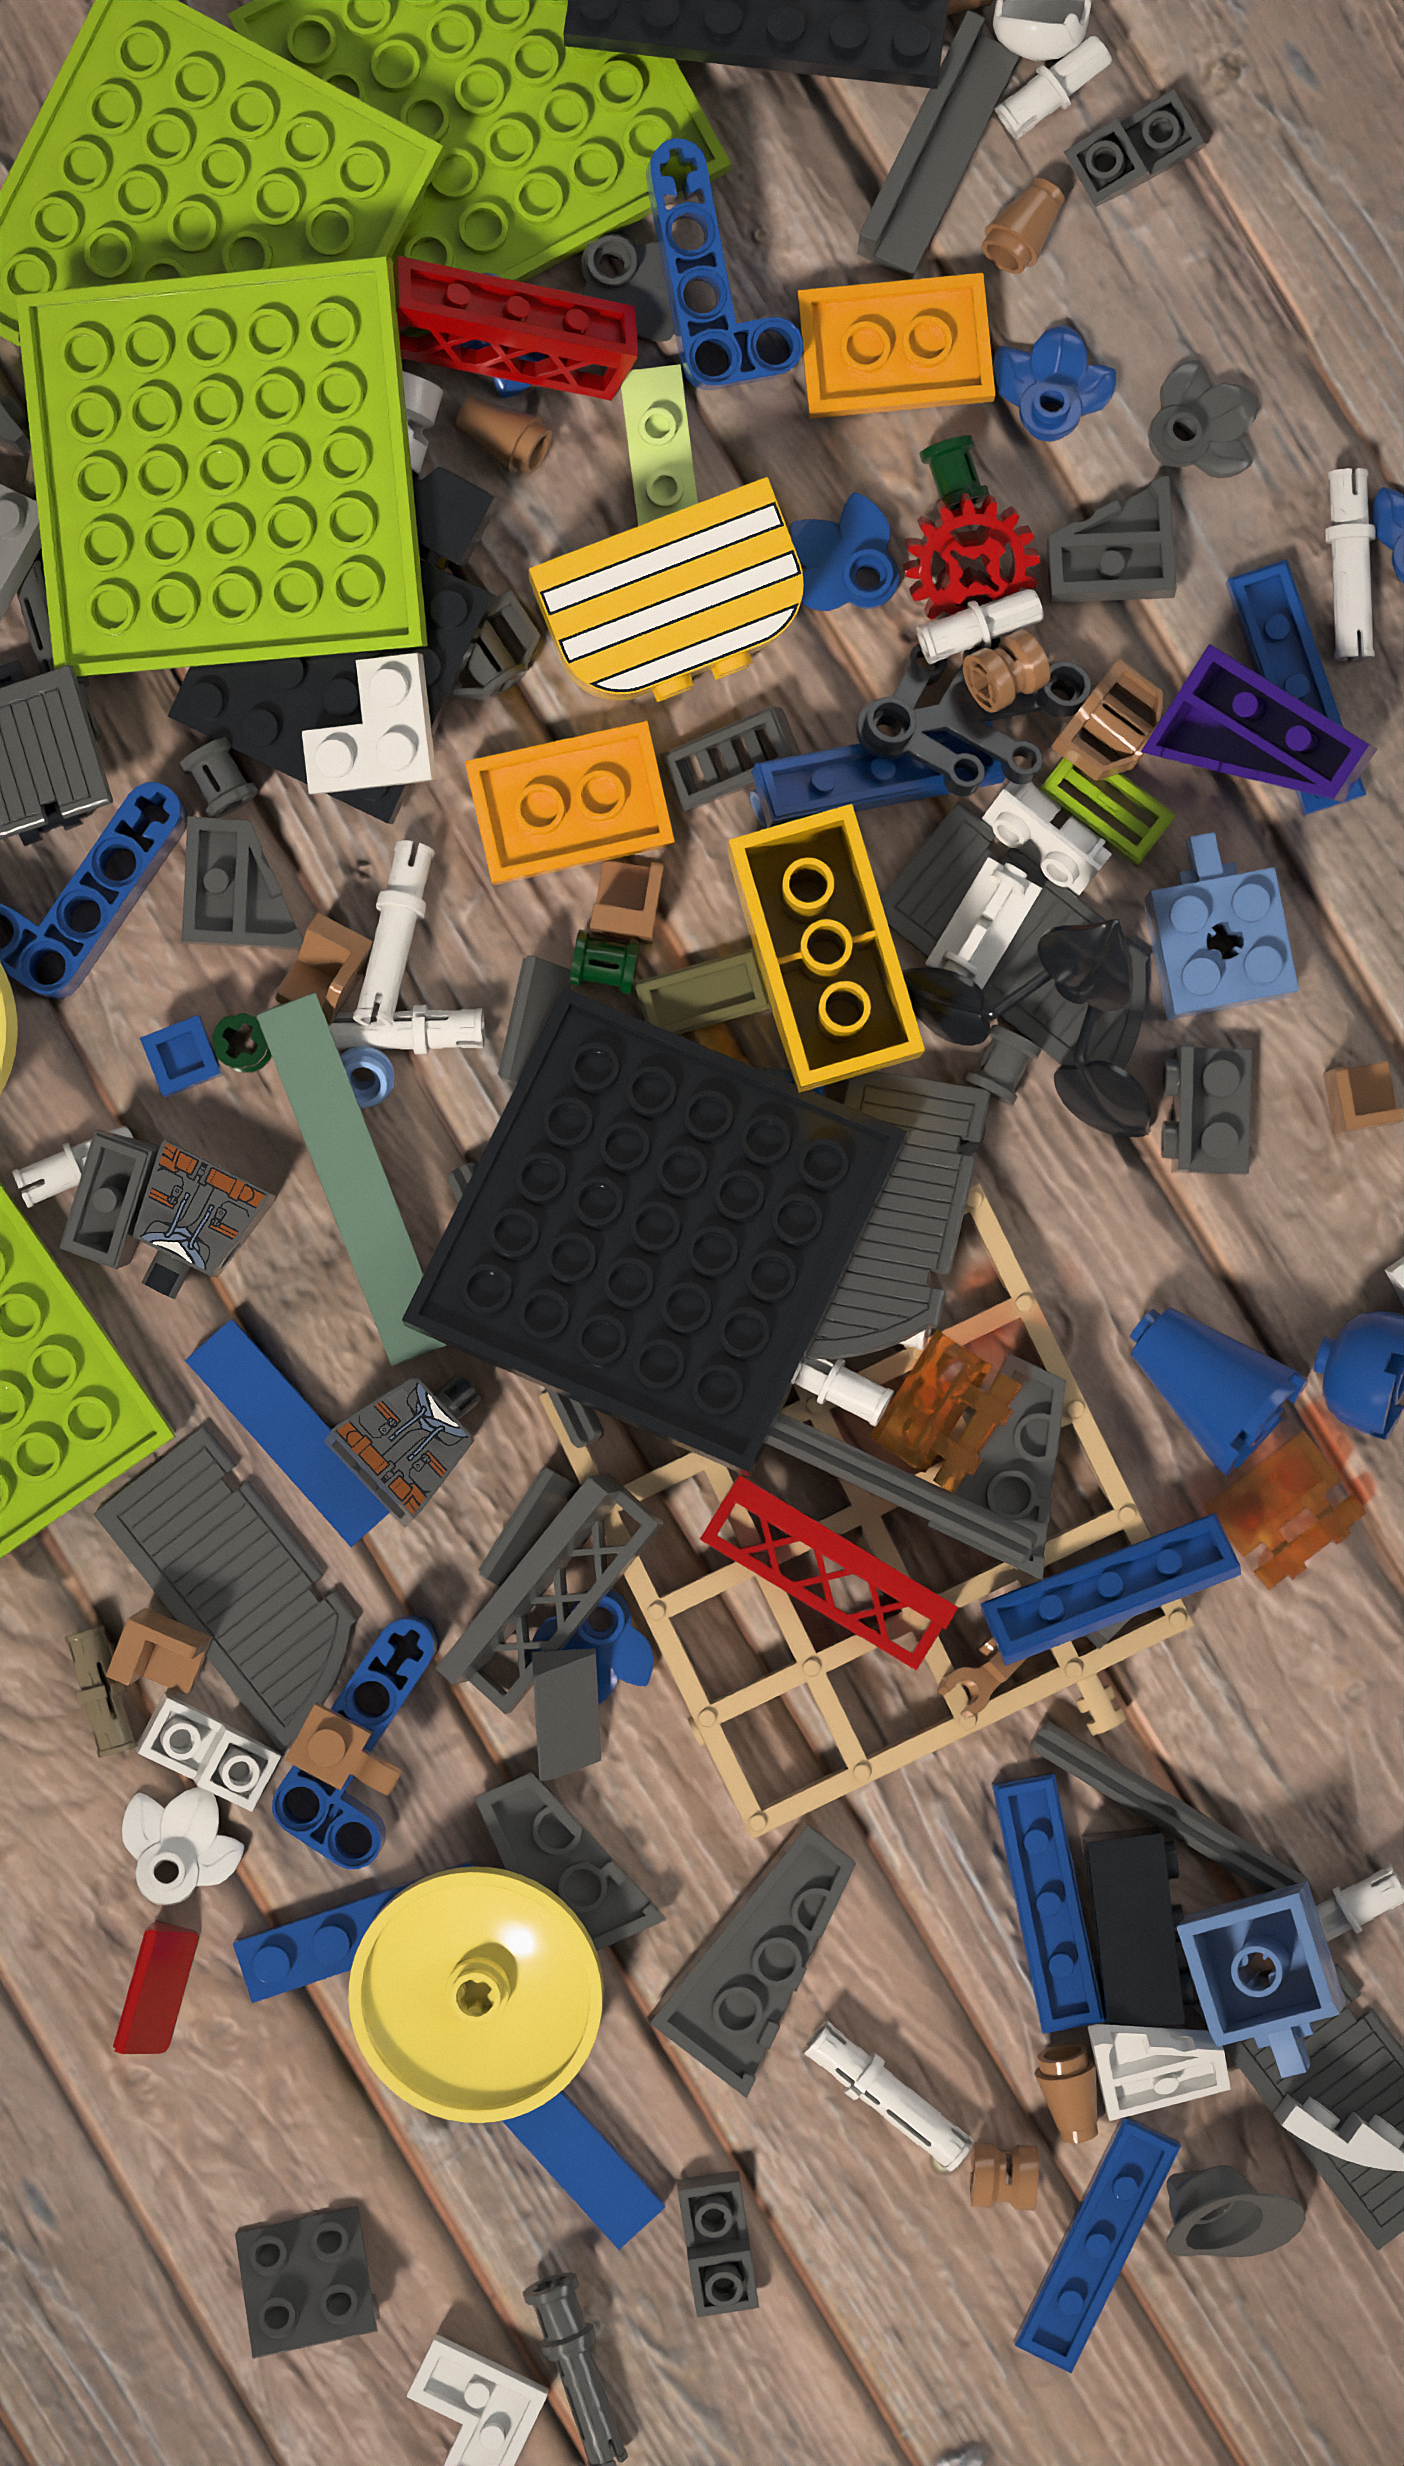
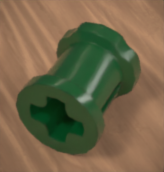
(954, 471)
(615, 975)
(225, 1050)

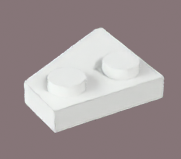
(1155, 2067)

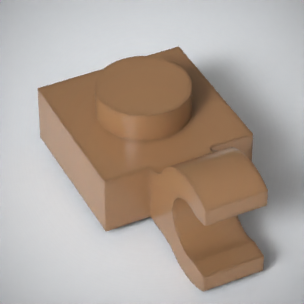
(981, 1679)
(334, 1749)

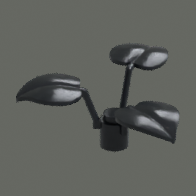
(1088, 967)

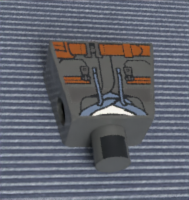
(194, 1217)
(407, 1442)

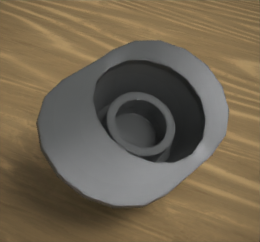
(1226, 2217)

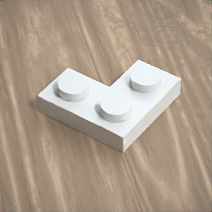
(391, 743)
(485, 2397)

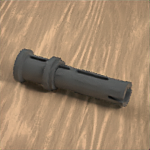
(569, 2344)

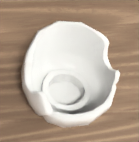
(1041, 27)

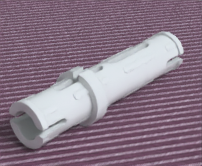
(1351, 563)
(400, 909)
(414, 1030)
(876, 2086)

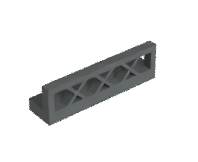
(937, 150)
(532, 1578)

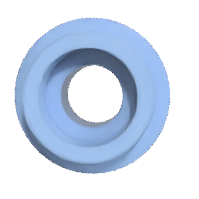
(377, 1089)

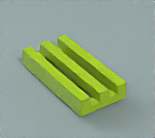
(1125, 786)

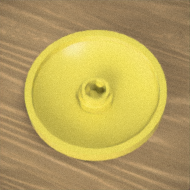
(476, 1994)

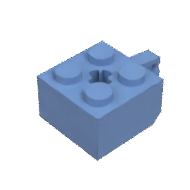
(1243, 909)
(1244, 2003)

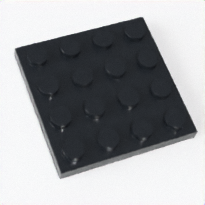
(272, 701)

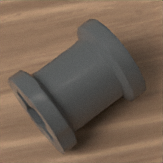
(218, 778)
(1003, 1064)

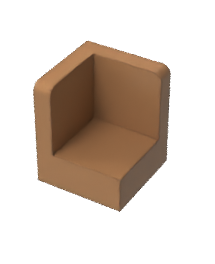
(627, 901)
(327, 963)
(1361, 1098)
(159, 1651)

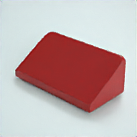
(156, 1989)

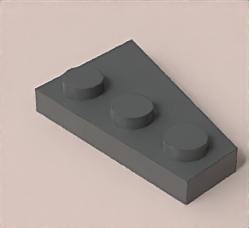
(1019, 1461)
(552, 1847)

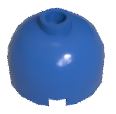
(1365, 1372)

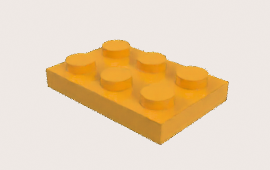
(896, 345)
(569, 803)

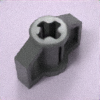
(490, 659)

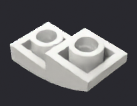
(208, 1752)
(1357, 2141)

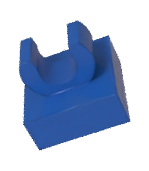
(181, 1056)

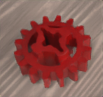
(986, 542)

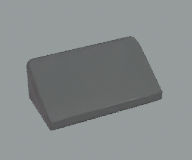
(534, 1000)
(109, 1199)
(530, 1520)
(566, 1711)

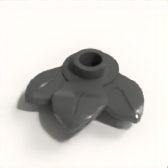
(638, 284)
(1210, 419)

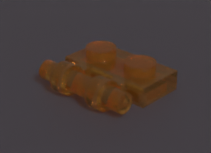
(933, 1401)
(1274, 1494)

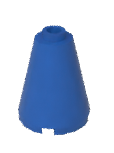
(1214, 1384)

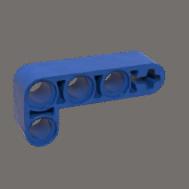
(708, 266)
(93, 885)
(336, 1805)

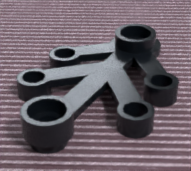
(964, 719)

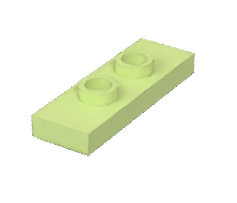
(658, 442)

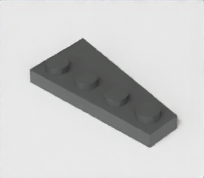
(741, 1980)

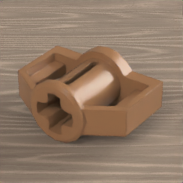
(1112, 724)

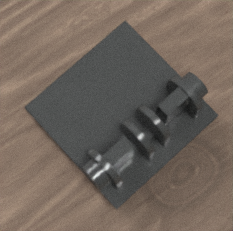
(306, 2282)

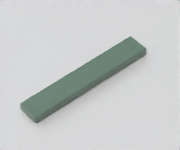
(348, 1169)

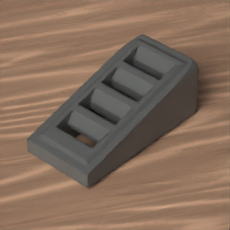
(680, 775)

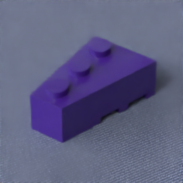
(1257, 731)

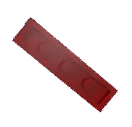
(515, 321)
(839, 1550)

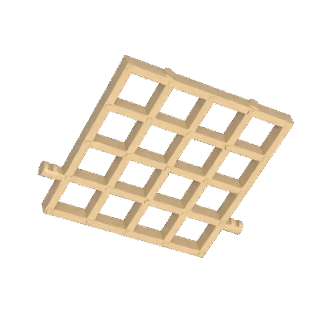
(865, 1511)

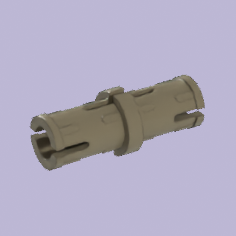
(100, 1693)

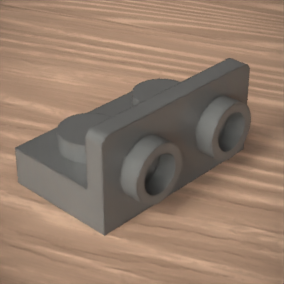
(1209, 1110)

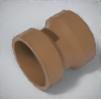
(1007, 670)
(989, 2176)

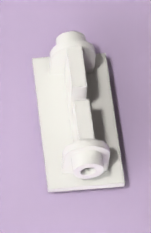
(1066, 855)
(985, 922)

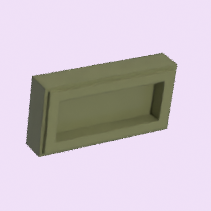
(704, 994)

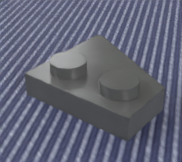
(1116, 552)
(232, 889)

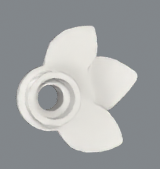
(180, 1835)

